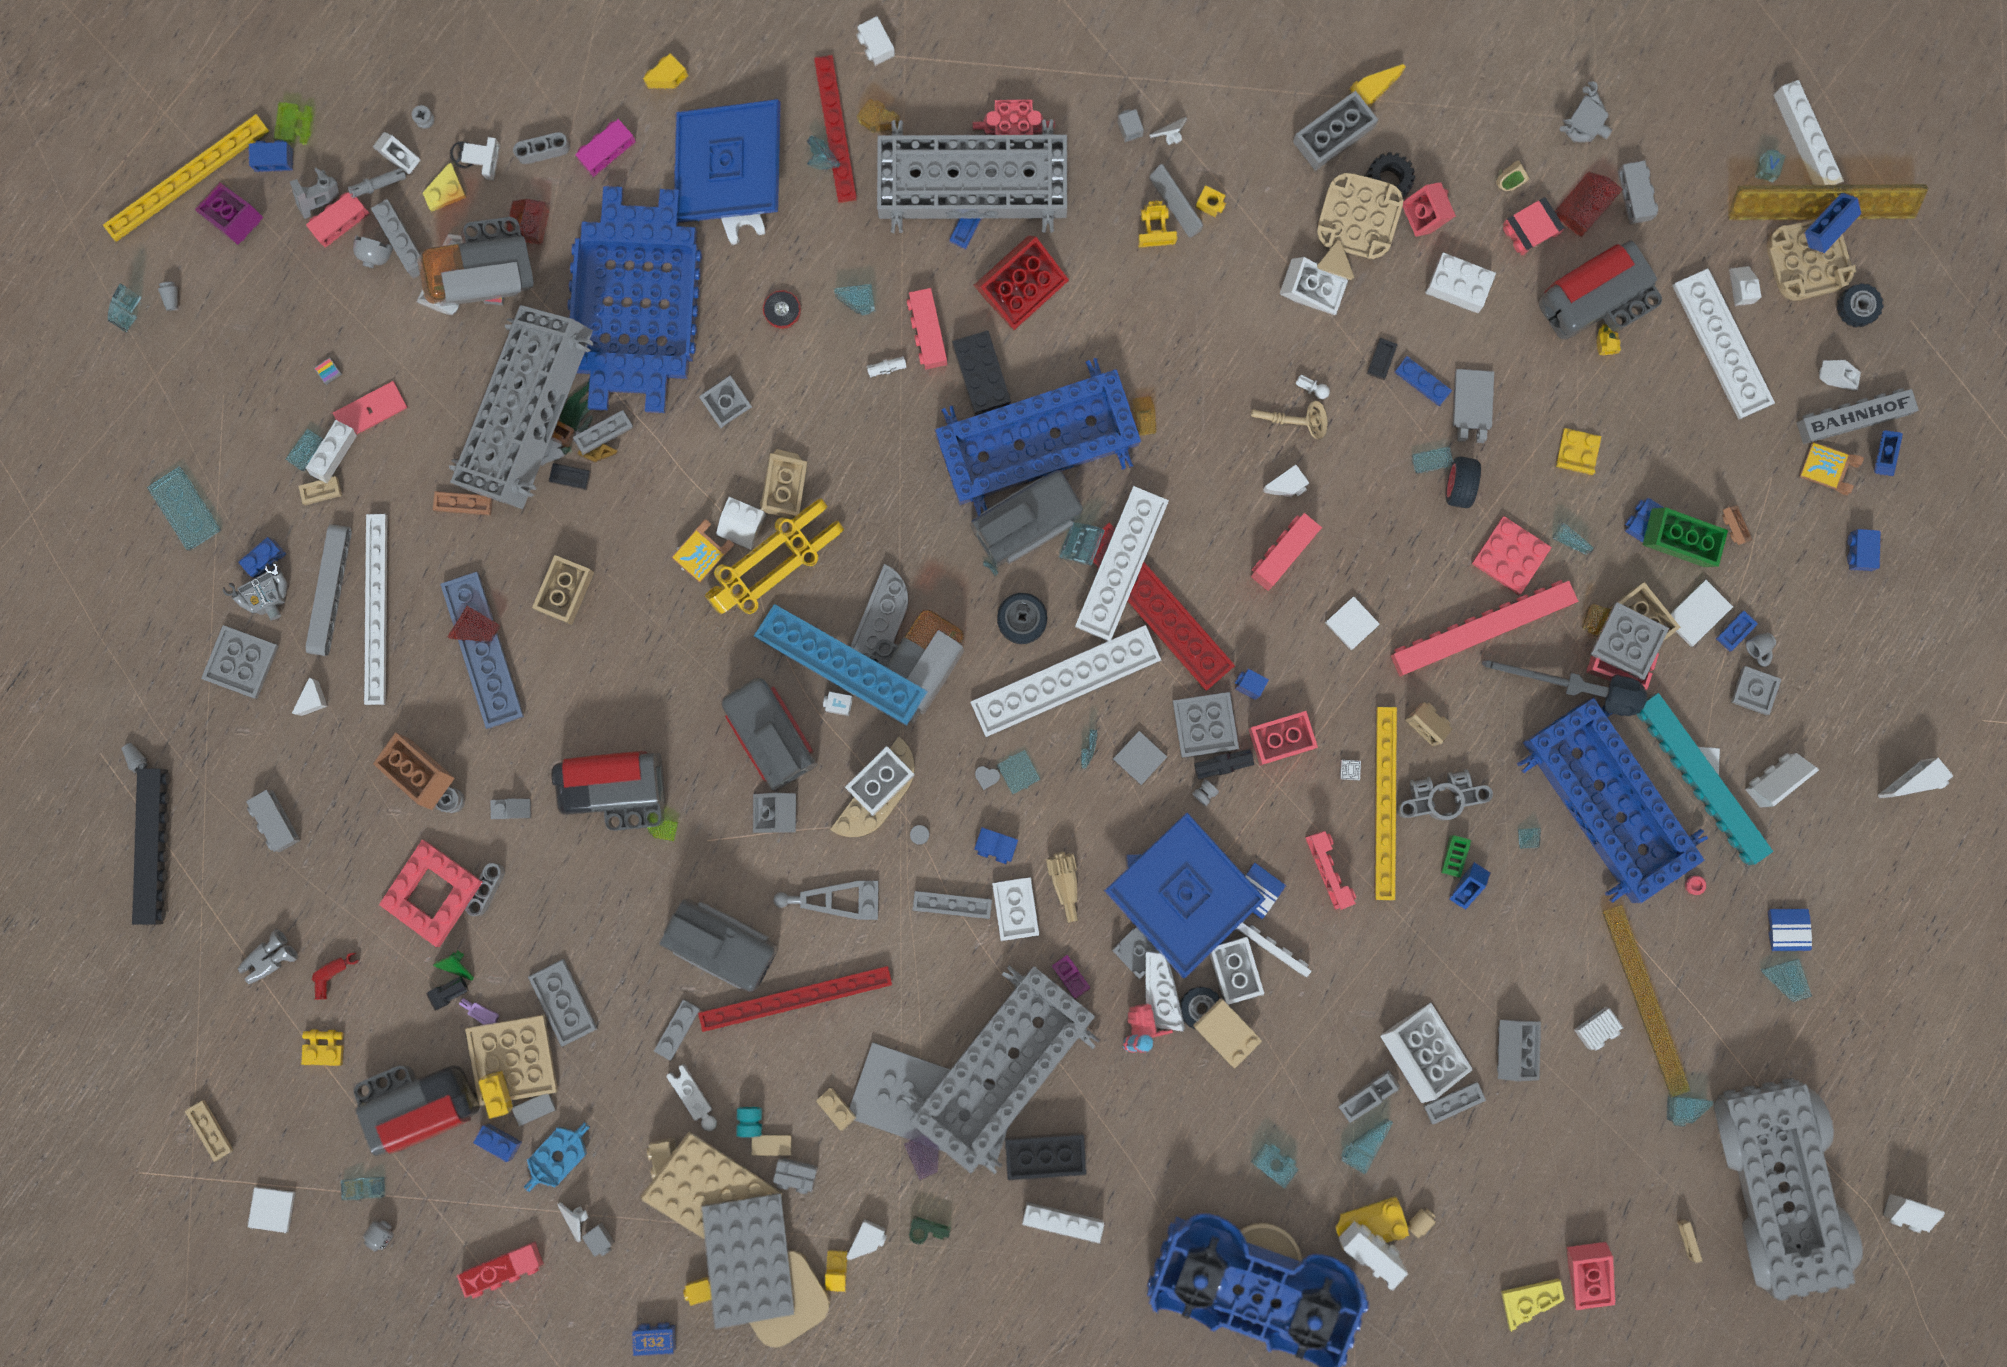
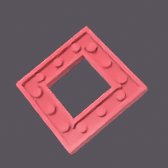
(397, 902)

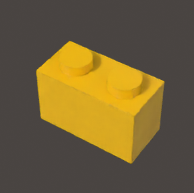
(495, 1094)

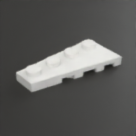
(1162, 992)

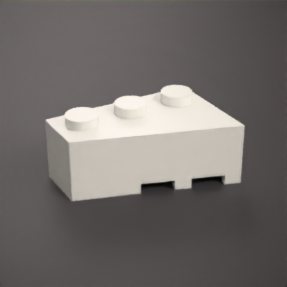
(1375, 1253)

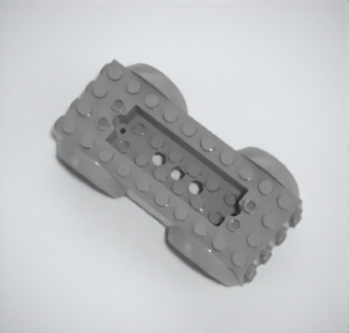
(1818, 1240)

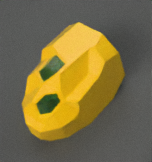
(1608, 341)

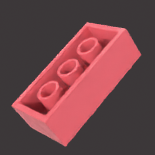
(1289, 547)

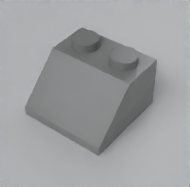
(774, 813)

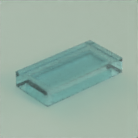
(1432, 460)

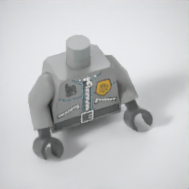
(262, 593)

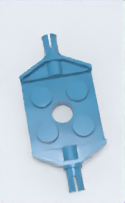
(544, 1166)

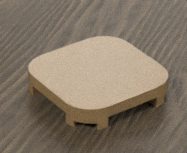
(1360, 215)
(1805, 271)
(809, 1304)

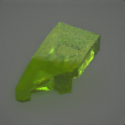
(664, 831)

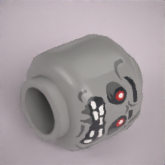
(378, 1235)

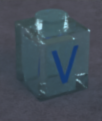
(1770, 165)

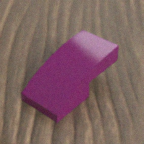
(1071, 977)

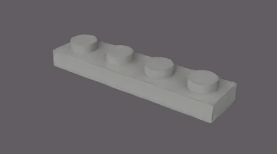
(952, 905)

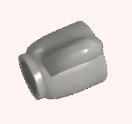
(1760, 646)

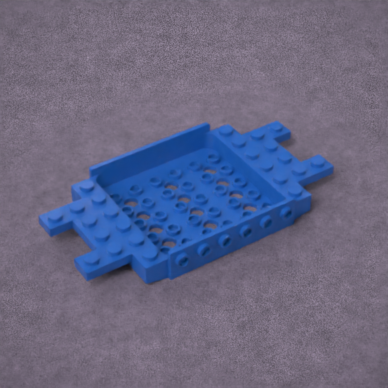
(641, 237)

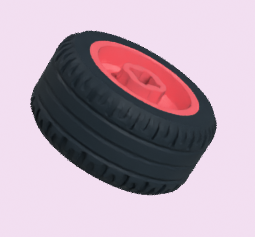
(1463, 482)

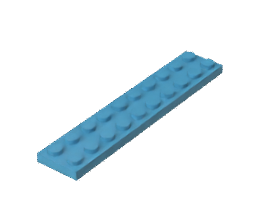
(841, 664)

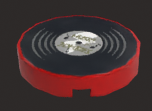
(781, 309)

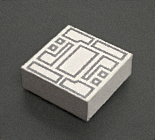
(1350, 769)

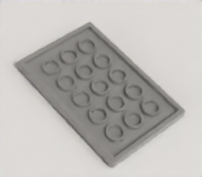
(747, 1260)

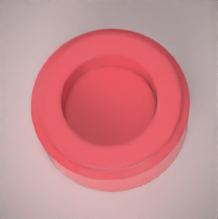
(1695, 885)

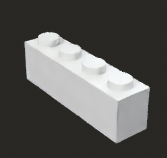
(1063, 1222)

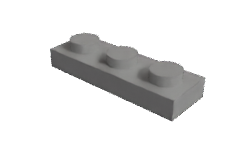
(602, 432)
(677, 1030)
(1454, 1103)

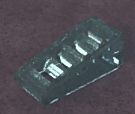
(1569, 537)

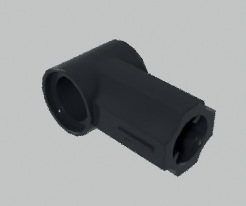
(442, 995)

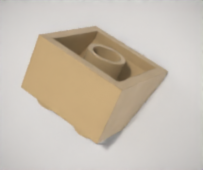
(1429, 724)
(659, 1153)

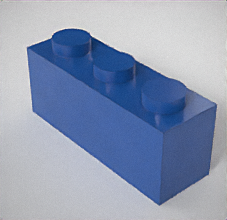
(1833, 222)

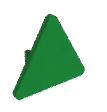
(452, 965)

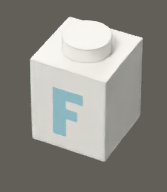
(838, 703)

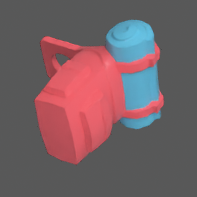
(1142, 1029)

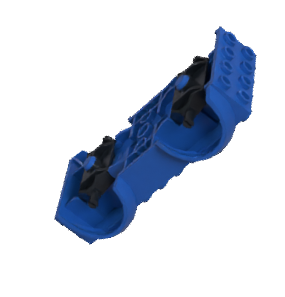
(1211, 1255)

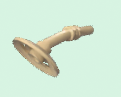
(1311, 420)

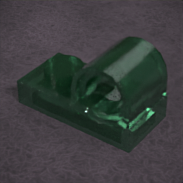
(939, 1231)

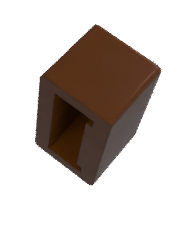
(563, 434)

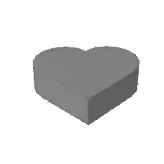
(987, 777)

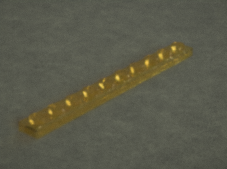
(1646, 1001)

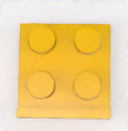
(1578, 451)

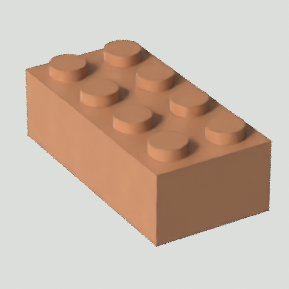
(413, 771)

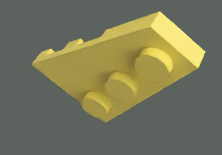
(1529, 1300)

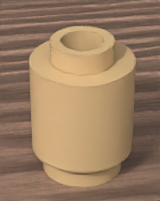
(1421, 1222)

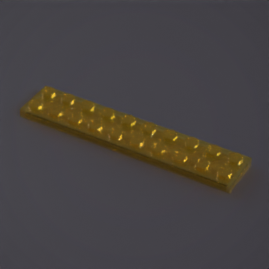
(1810, 201)

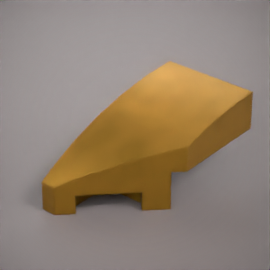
(599, 453)

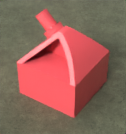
(1428, 209)

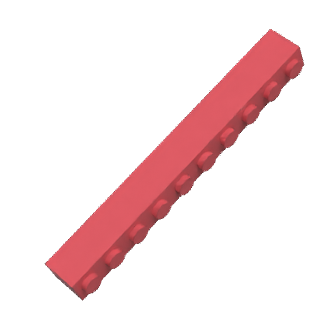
(1484, 628)

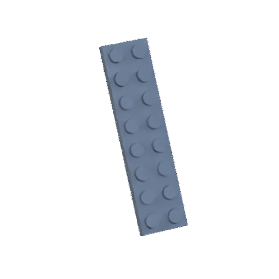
(483, 660)

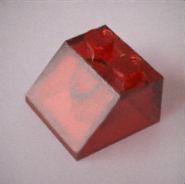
(532, 219)

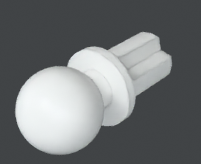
(1321, 391)

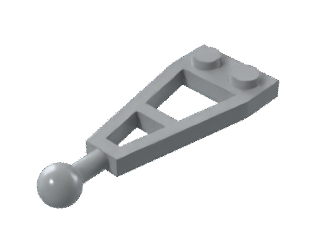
(867, 900)

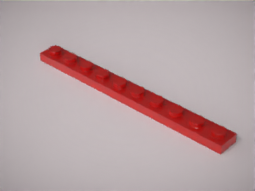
(795, 999)

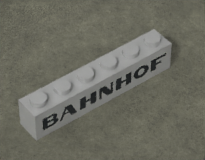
(1857, 416)

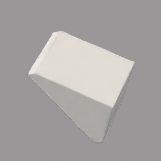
(310, 699)

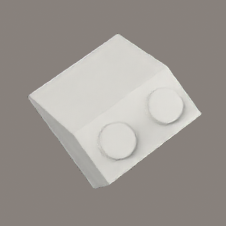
(740, 523)
(1911, 1213)

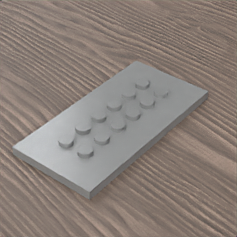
(887, 1080)

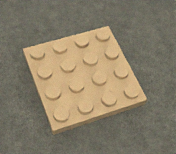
(517, 1049)

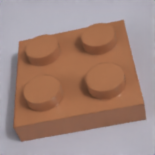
(1733, 518)

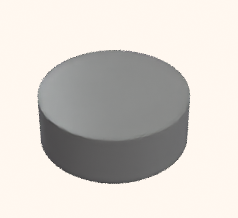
(919, 834)

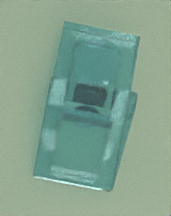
(822, 157)

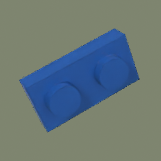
(1736, 631)

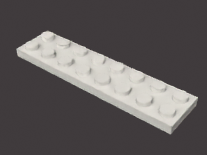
(1723, 344)
(1121, 563)

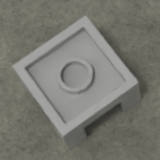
(1133, 950)

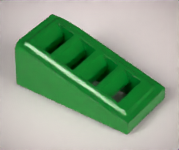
(1464, 851)

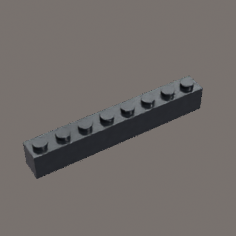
(150, 847)

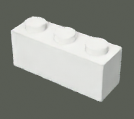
(331, 451)

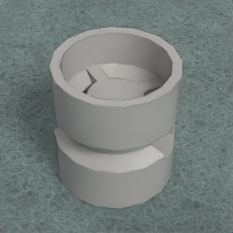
(451, 801)

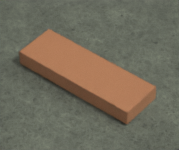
(462, 503)

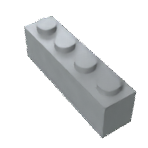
(398, 236)

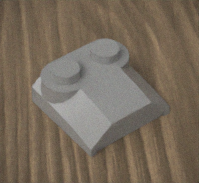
(725, 401)

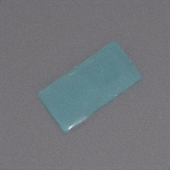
(184, 508)

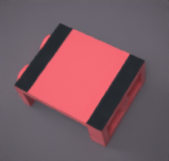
(1532, 226)

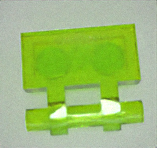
(287, 121)

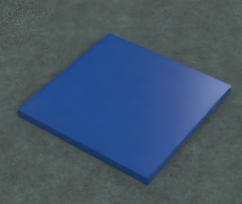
(727, 161)
(1185, 895)

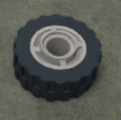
(1871, 305)
(1192, 999)

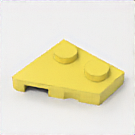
(444, 189)

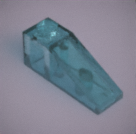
(1364, 1148)

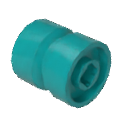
(749, 1122)

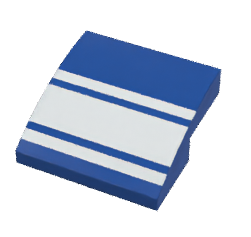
(1267, 885)
(1790, 930)

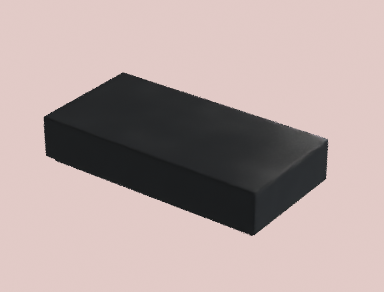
(1382, 359)
(569, 476)

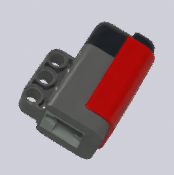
(614, 784)
(412, 1107)

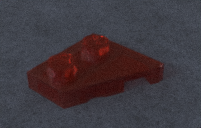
(474, 627)

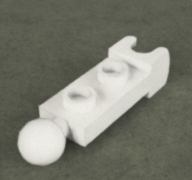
(692, 1097)

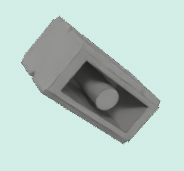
(795, 1175)

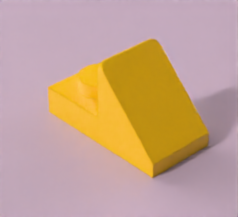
(836, 1270)

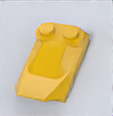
(1381, 1218)

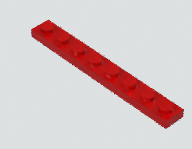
(835, 128)

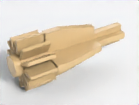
(1062, 870)

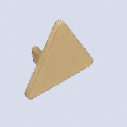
(1336, 262)

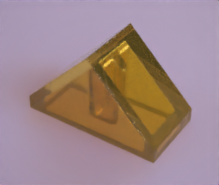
(1144, 415)

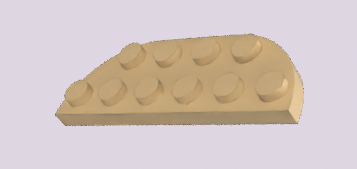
(856, 819)

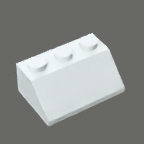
(1780, 780)

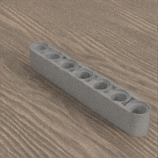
(328, 590)

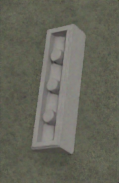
(1176, 201)

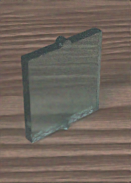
(1018, 772)

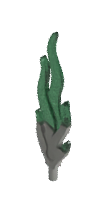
(571, 415)

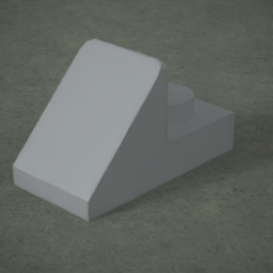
(510, 809)

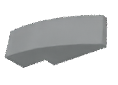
(1369, 1096)

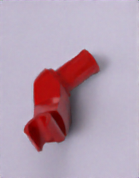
(326, 972)

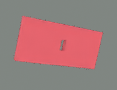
(383, 402)

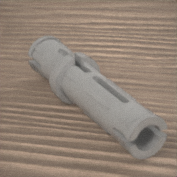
(370, 185)

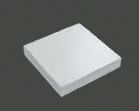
(1352, 623)
(271, 1209)

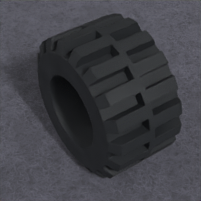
(1396, 165)

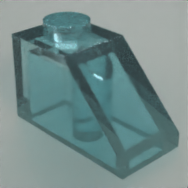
(857, 298)
(1686, 1110)

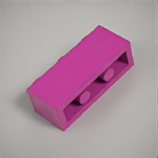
(605, 147)

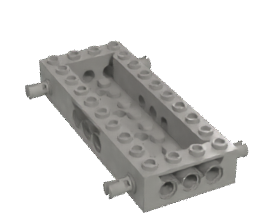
(972, 191)
(521, 406)
(1014, 1079)

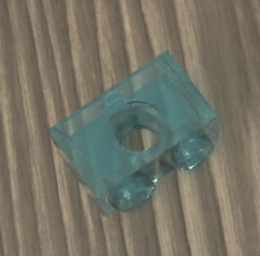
(1281, 1175)

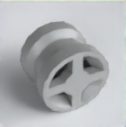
(426, 120)

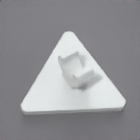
(1171, 131)
(573, 1219)

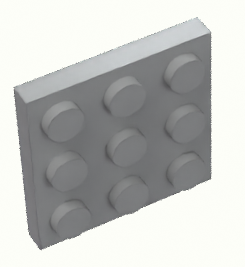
(1629, 641)
(239, 662)
(1205, 724)

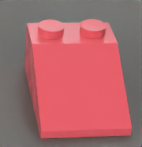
(1591, 1275)

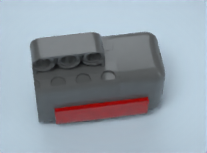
(1602, 290)
(768, 733)

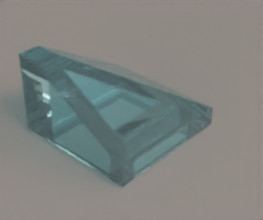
(1529, 838)

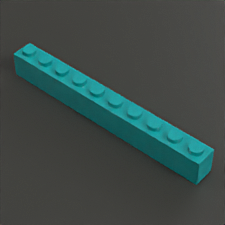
(1704, 780)

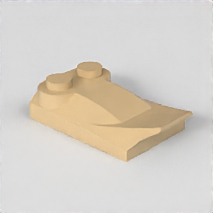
(783, 484)

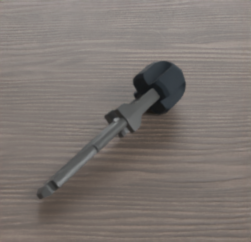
(1623, 696)

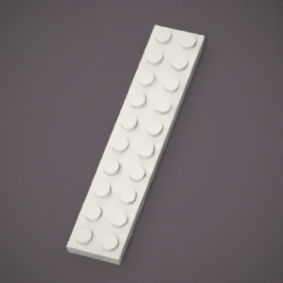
(1065, 681)

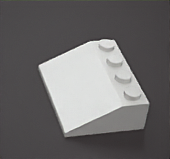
(1426, 1053)

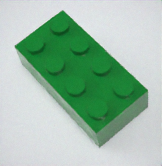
(1685, 537)

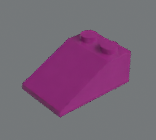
(229, 213)

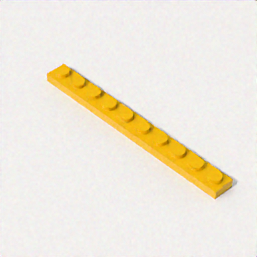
(185, 178)
(1385, 803)

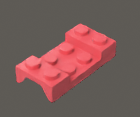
(1340, 895)

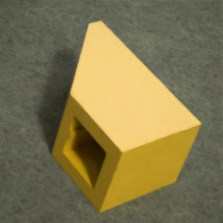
(666, 74)

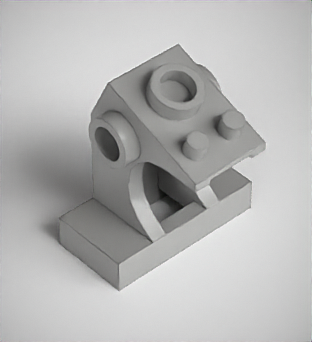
(318, 195)

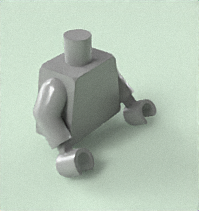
(1588, 118)

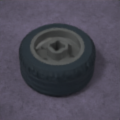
(1022, 631)

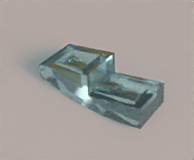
(1086, 754)
(362, 1188)

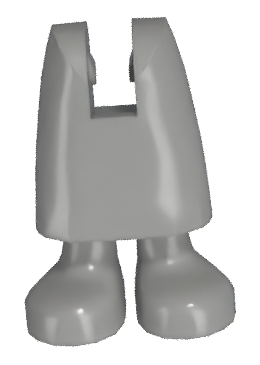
(264, 958)

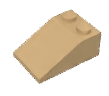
(1227, 1033)

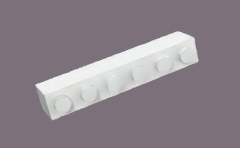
(1807, 135)

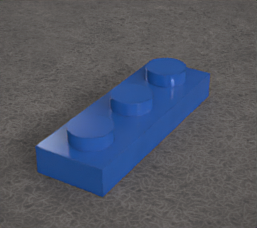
(1423, 381)

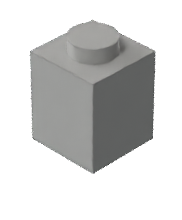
(1130, 125)
(598, 1240)

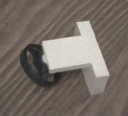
(478, 155)

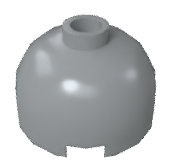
(371, 251)

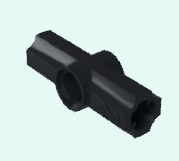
(1224, 764)

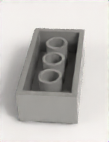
(1335, 130)

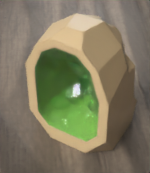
(1512, 177)

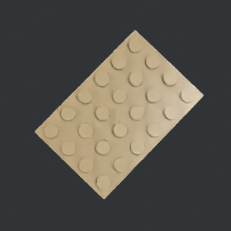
(700, 1177)

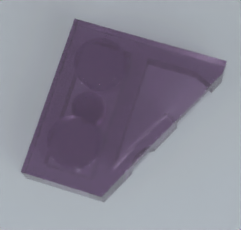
(923, 1156)

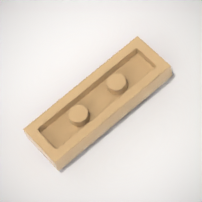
(209, 1130)

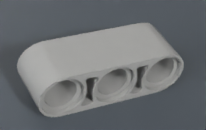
(533, 144)
(493, 884)

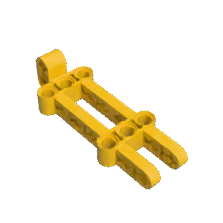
(723, 598)

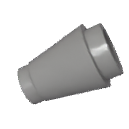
(169, 295)
(134, 758)

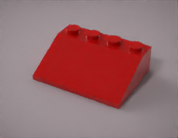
(1021, 281)

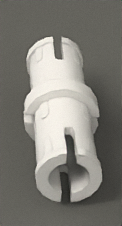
(886, 366)

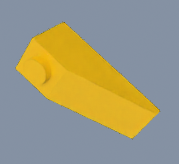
(1373, 86)

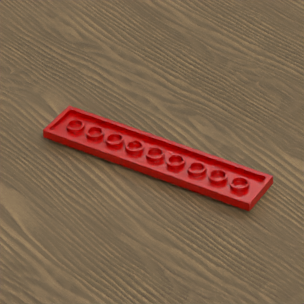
(1172, 623)

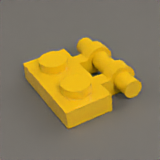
(322, 1054)

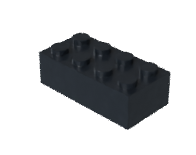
(981, 372)
(1045, 1156)

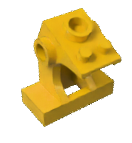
(1156, 211)

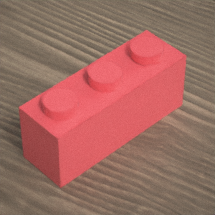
(337, 219)

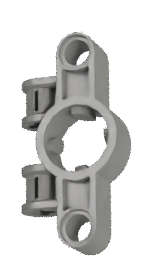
(1464, 796)

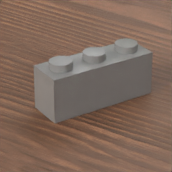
(1637, 192)
(272, 821)

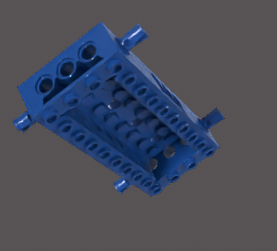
(1031, 423)
(1624, 790)

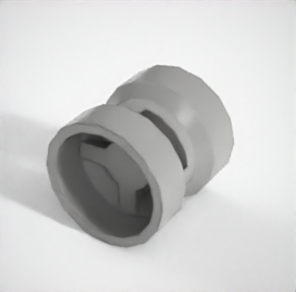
(1208, 792)

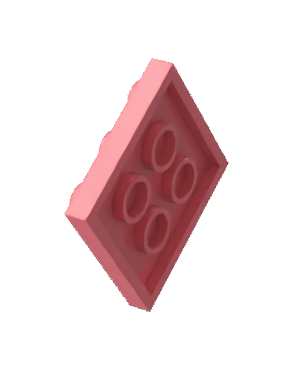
(1511, 555)

